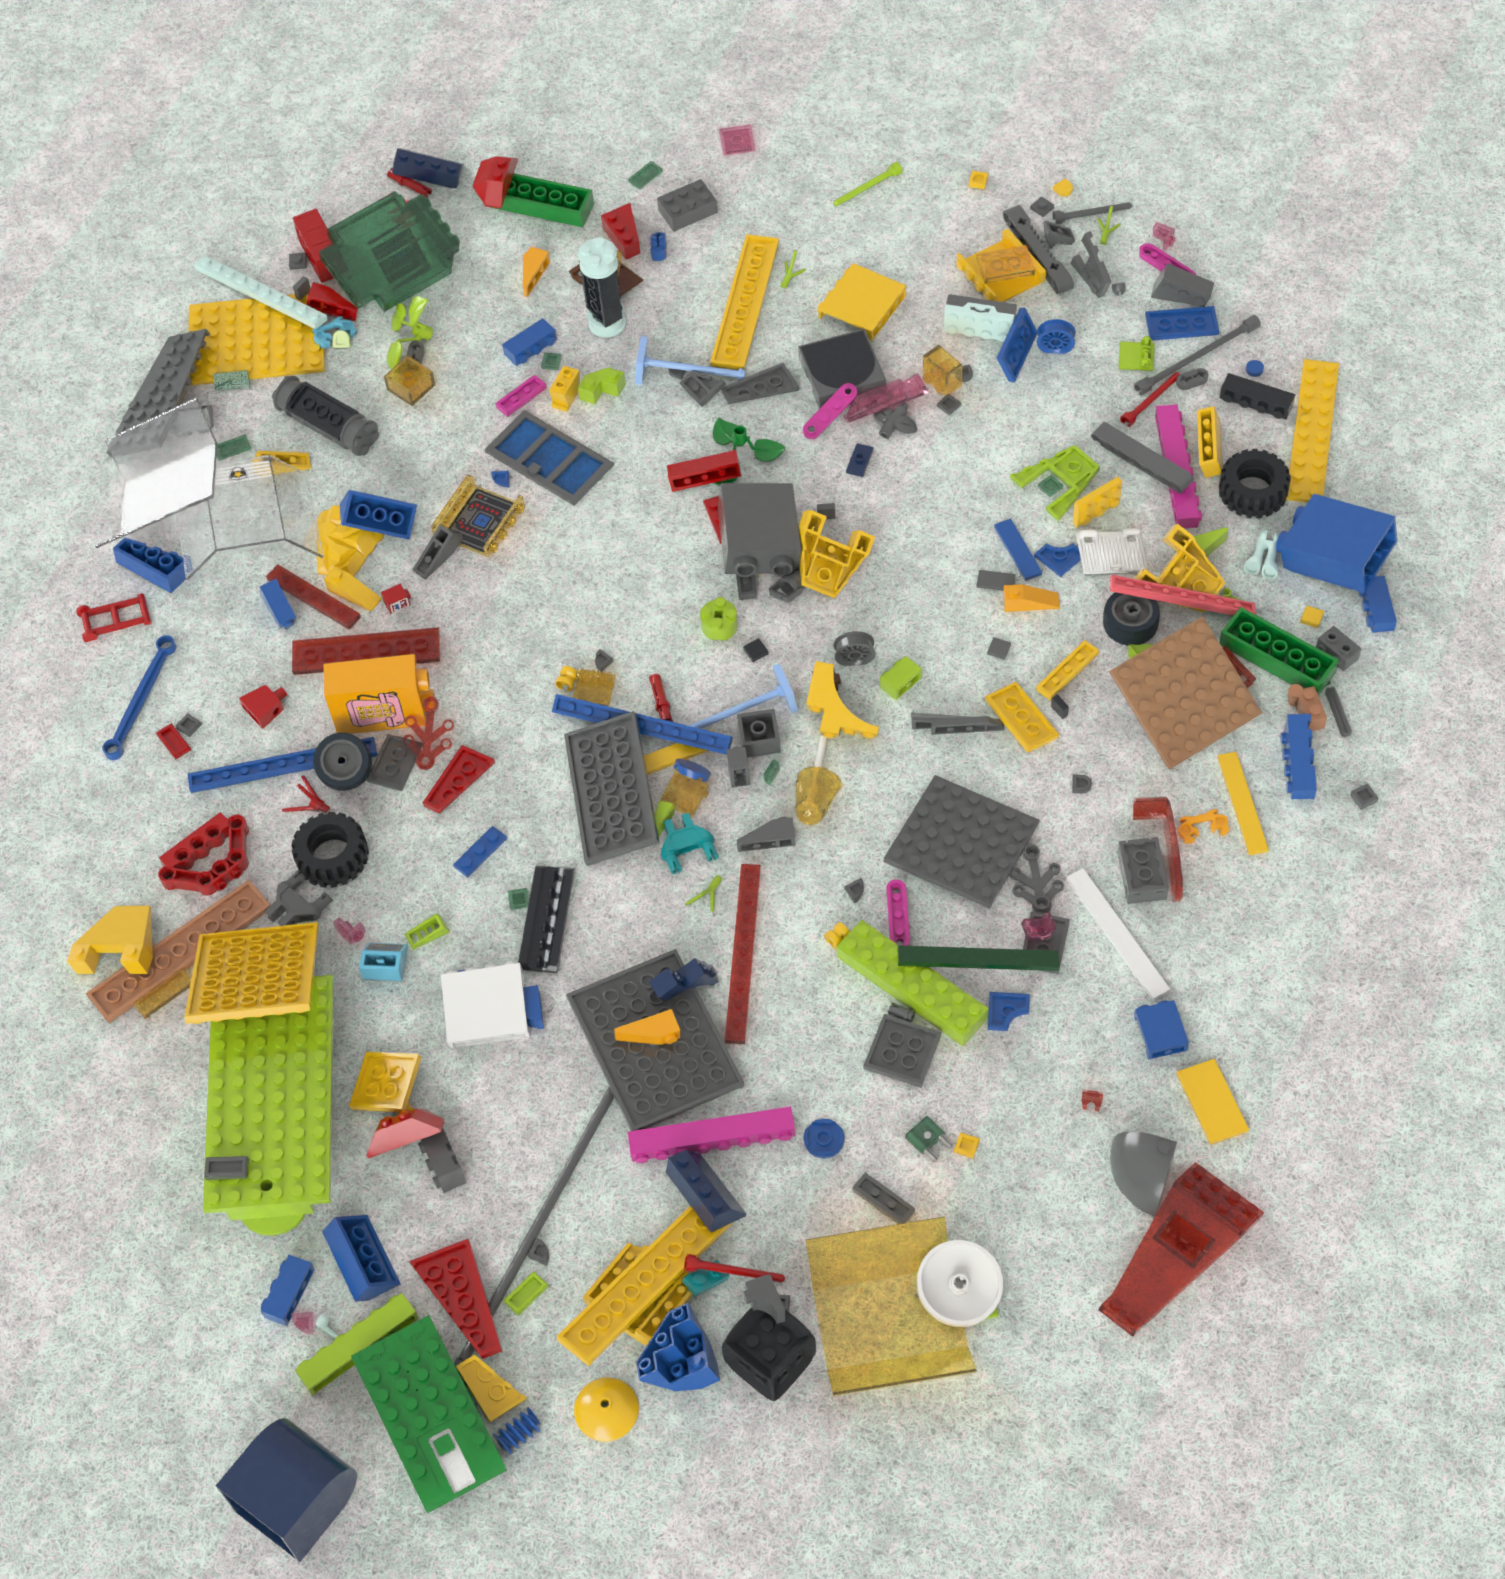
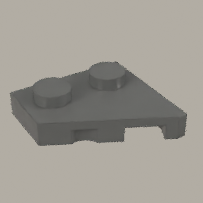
(701, 387)

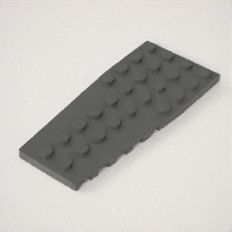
(166, 380)

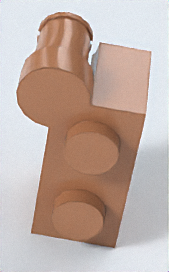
(1308, 702)

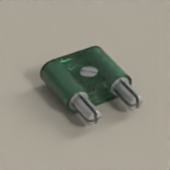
(926, 1135)

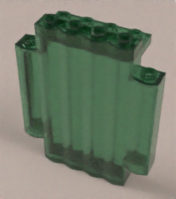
(390, 251)

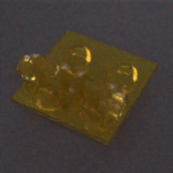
(594, 686)
(685, 793)

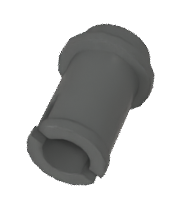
(901, 1012)

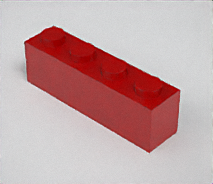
(704, 470)

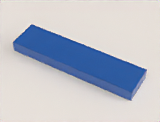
(1018, 549)

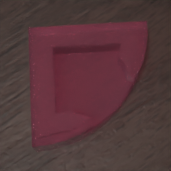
(303, 1321)

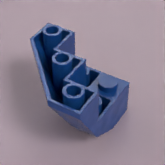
(679, 1354)

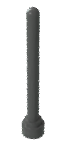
(1061, 216)

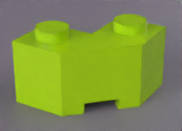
(605, 380)

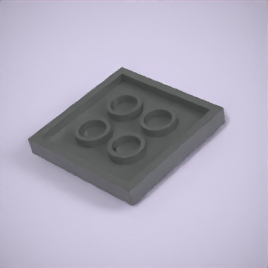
(902, 1050)

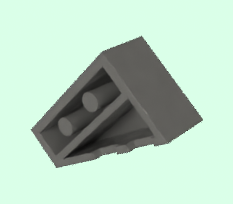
(1182, 287)
(443, 1161)

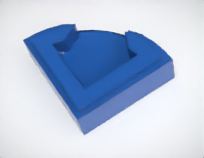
(501, 478)

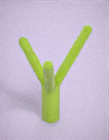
(1106, 230)
(789, 275)
(711, 888)

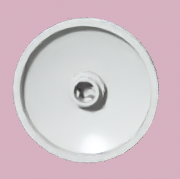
(959, 1283)

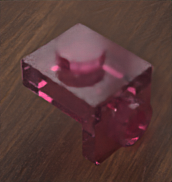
(1165, 234)
(1038, 927)

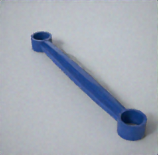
(139, 698)

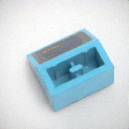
(383, 961)

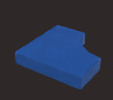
(1059, 559)
(1005, 1008)

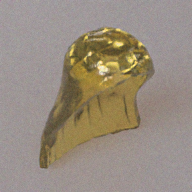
(815, 793)

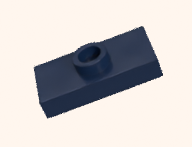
(859, 460)

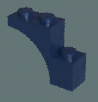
(691, 975)

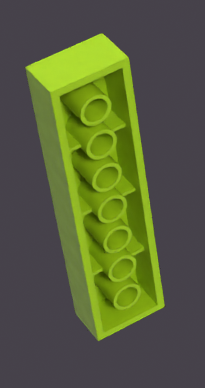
(914, 986)

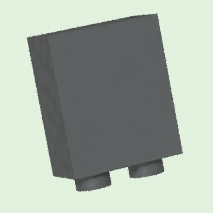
(759, 529)

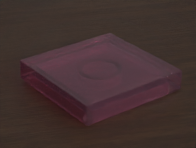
(737, 140)

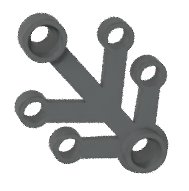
(1037, 883)

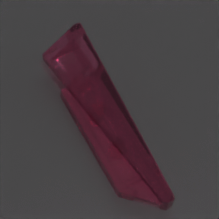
(886, 397)

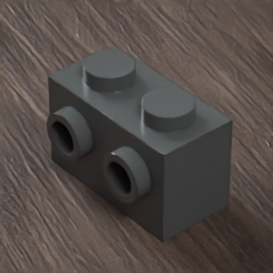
(1339, 646)

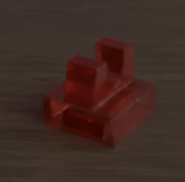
(1092, 1096)

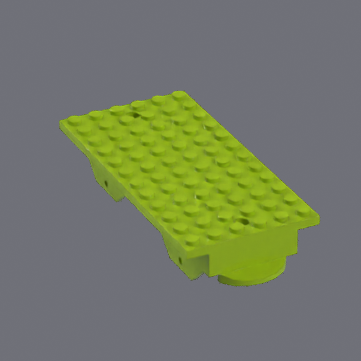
(275, 1106)

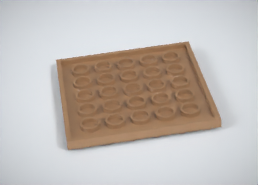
(1185, 692)

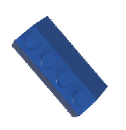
(360, 1257)

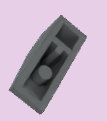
(437, 551)
(770, 835)

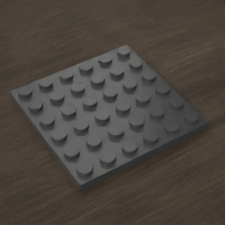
(961, 841)

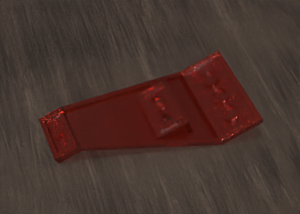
(1185, 1238)

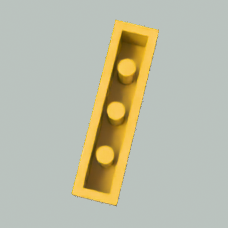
(1209, 441)

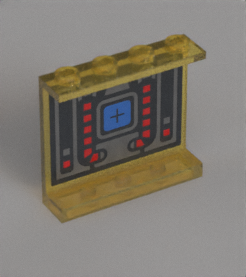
(479, 516)

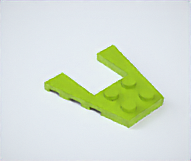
(1069, 466)

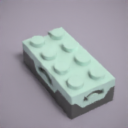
(978, 317)

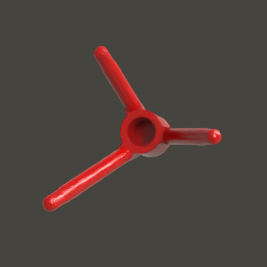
(315, 803)

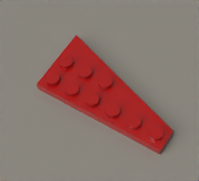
(457, 1285)

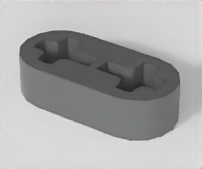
(420, 351)
(1192, 379)

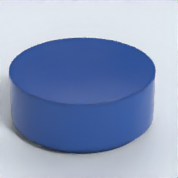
(1254, 368)

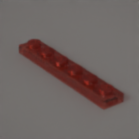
(314, 597)

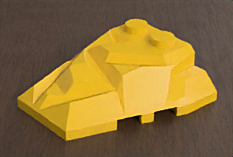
(343, 545)

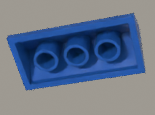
(377, 514)

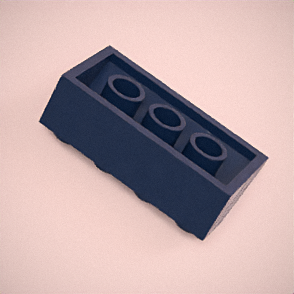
(427, 168)
(703, 1190)

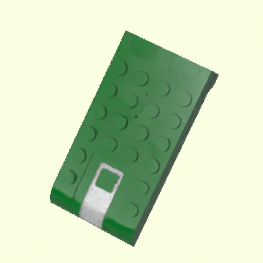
(428, 1414)

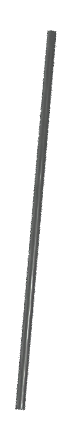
(545, 1211)

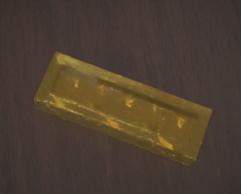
(162, 993)

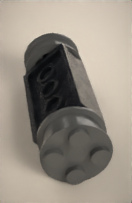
(325, 415)

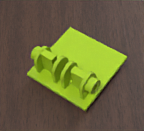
(1137, 355)

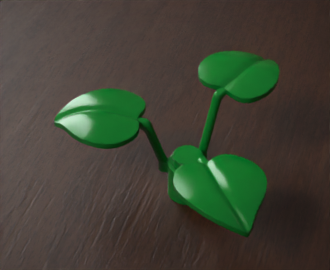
(727, 432)

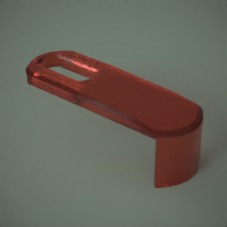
(1160, 808)

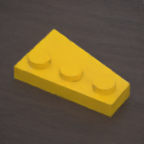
(488, 1389)

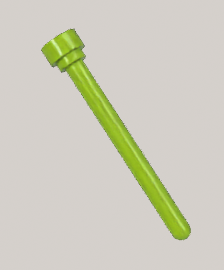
(894, 169)

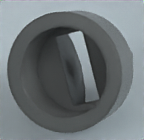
(1119, 287)

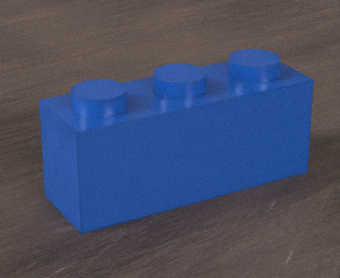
(529, 342)
(1378, 606)
(287, 1290)

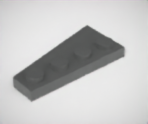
(762, 384)

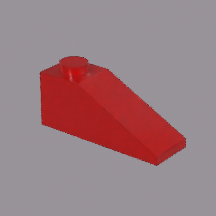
(330, 302)

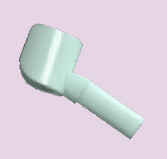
(322, 1323)

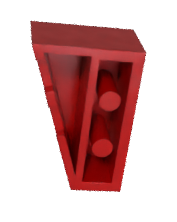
(621, 229)

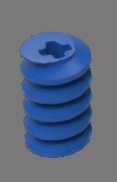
(517, 1431)

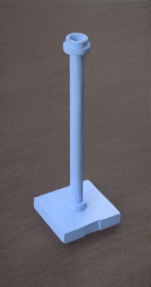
(644, 361)
(782, 690)

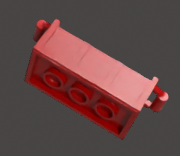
(313, 238)

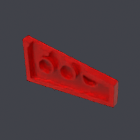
(459, 774)

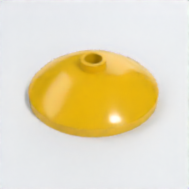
(607, 1422)

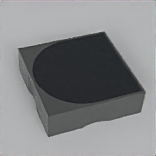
(841, 361)

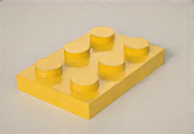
(1097, 502)

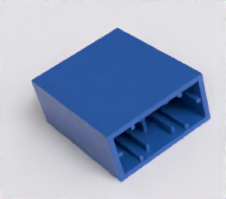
(1337, 542)

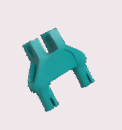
(684, 841)

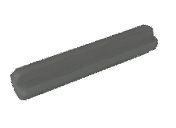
(1338, 712)

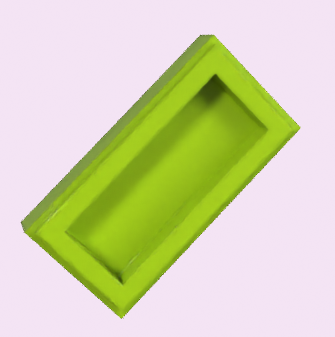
(525, 1293)

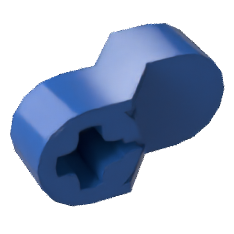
(658, 246)

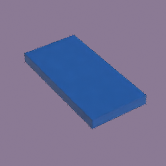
(1182, 323)
(1017, 345)

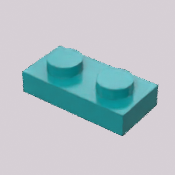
(704, 1280)

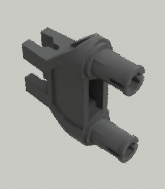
(294, 905)

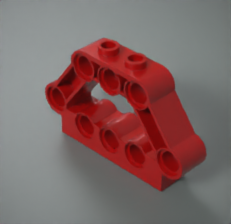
(178, 869)

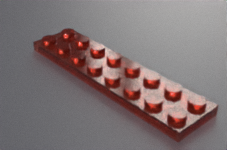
(312, 654)

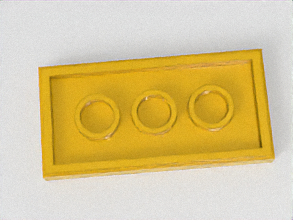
(1021, 717)
(1212, 1101)

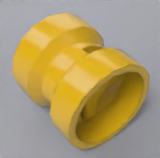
(566, 677)
(836, 935)

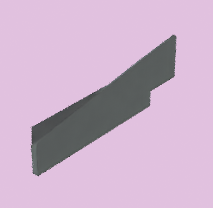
(954, 724)

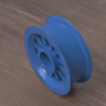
(1056, 336)

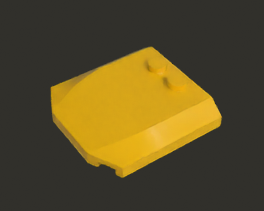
(649, 1321)

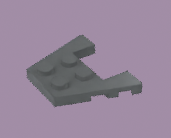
(1094, 271)

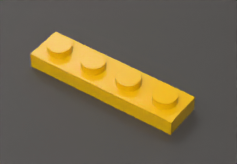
(1067, 670)

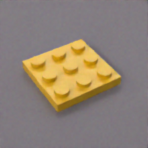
(385, 1081)

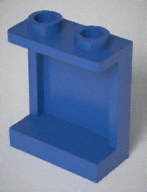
(1161, 1029)

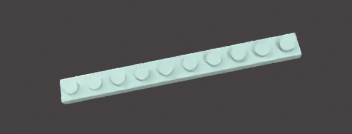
(260, 292)

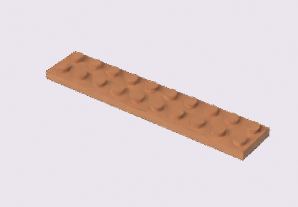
(178, 950)

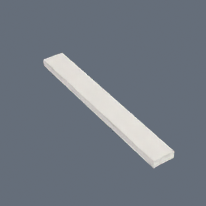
(1118, 934)

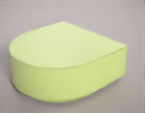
(341, 339)

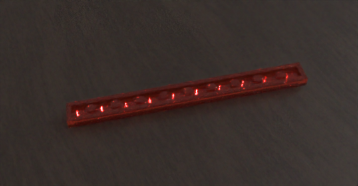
(742, 954)

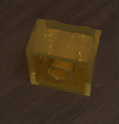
(942, 370)
(409, 380)

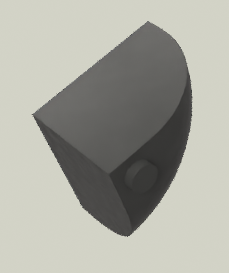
(1142, 1167)

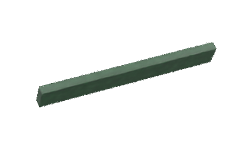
(978, 958)

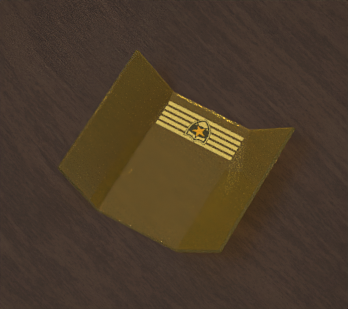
(868, 1310)

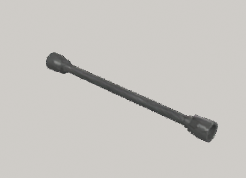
(1247, 326)

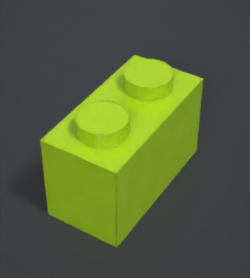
(900, 677)

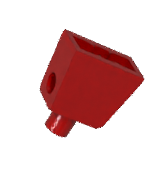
(263, 704)

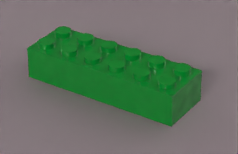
(548, 200)
(1278, 651)

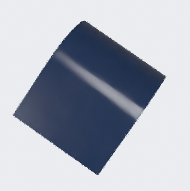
(288, 1486)

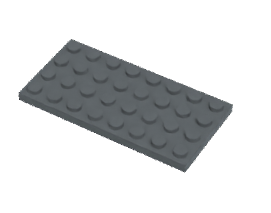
(611, 788)

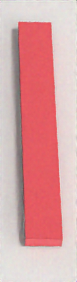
(1178, 595)

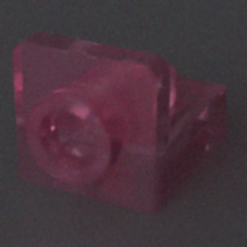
(348, 932)

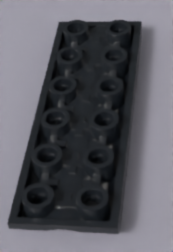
(546, 919)

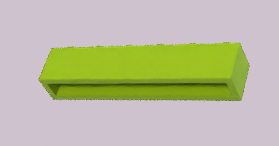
(336, 1358)

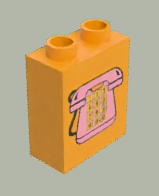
(376, 693)

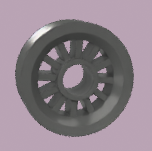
(854, 648)

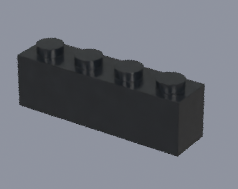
(1257, 396)

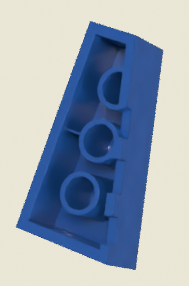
(151, 563)
(1299, 757)

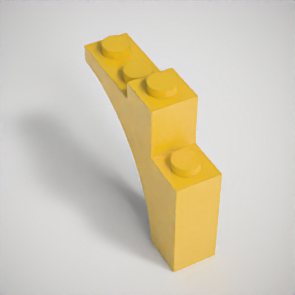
(836, 716)

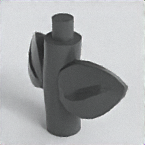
(895, 420)

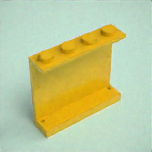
(1005, 289)
(863, 299)

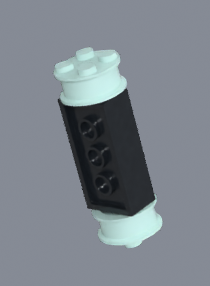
(600, 287)

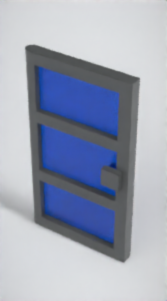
(549, 457)

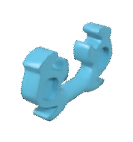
(324, 339)

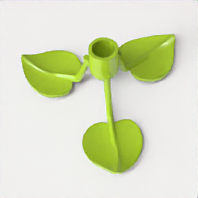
(419, 330)

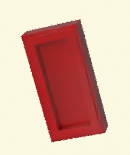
(173, 741)

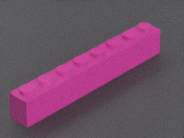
(1174, 448)
(712, 1134)

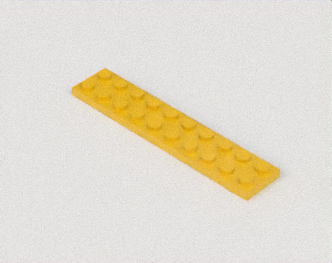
(744, 302)
(1312, 429)
(637, 1287)

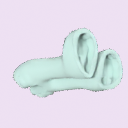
(1269, 567)

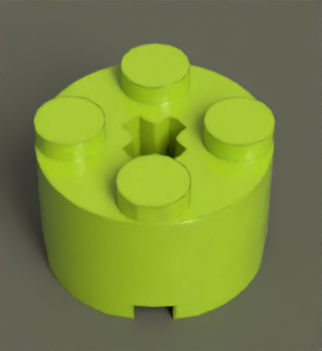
(719, 619)

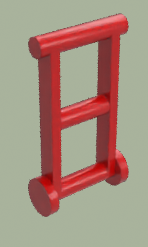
(91, 634)

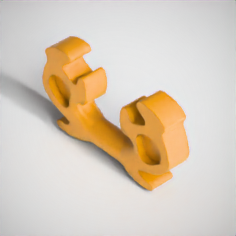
(1218, 821)

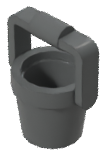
(789, 585)

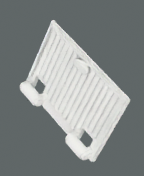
(1111, 552)

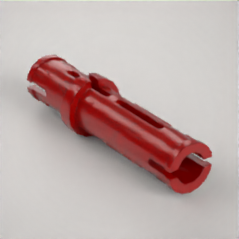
(410, 183)
(662, 705)

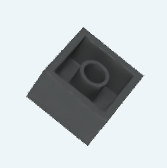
(759, 732)

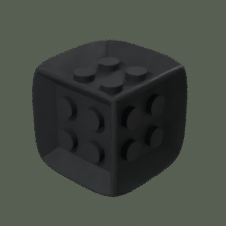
(769, 1353)

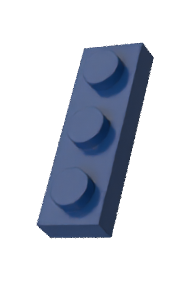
(479, 851)

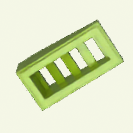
(663, 812)
(430, 922)

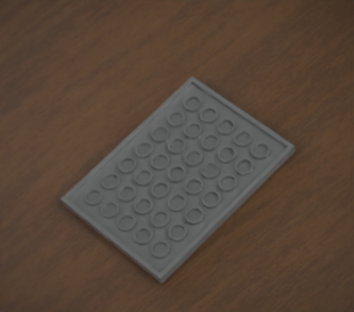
(647, 1078)

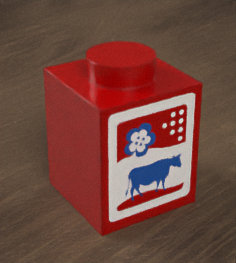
(396, 598)

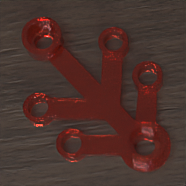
(428, 737)

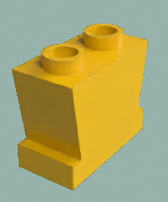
(565, 388)

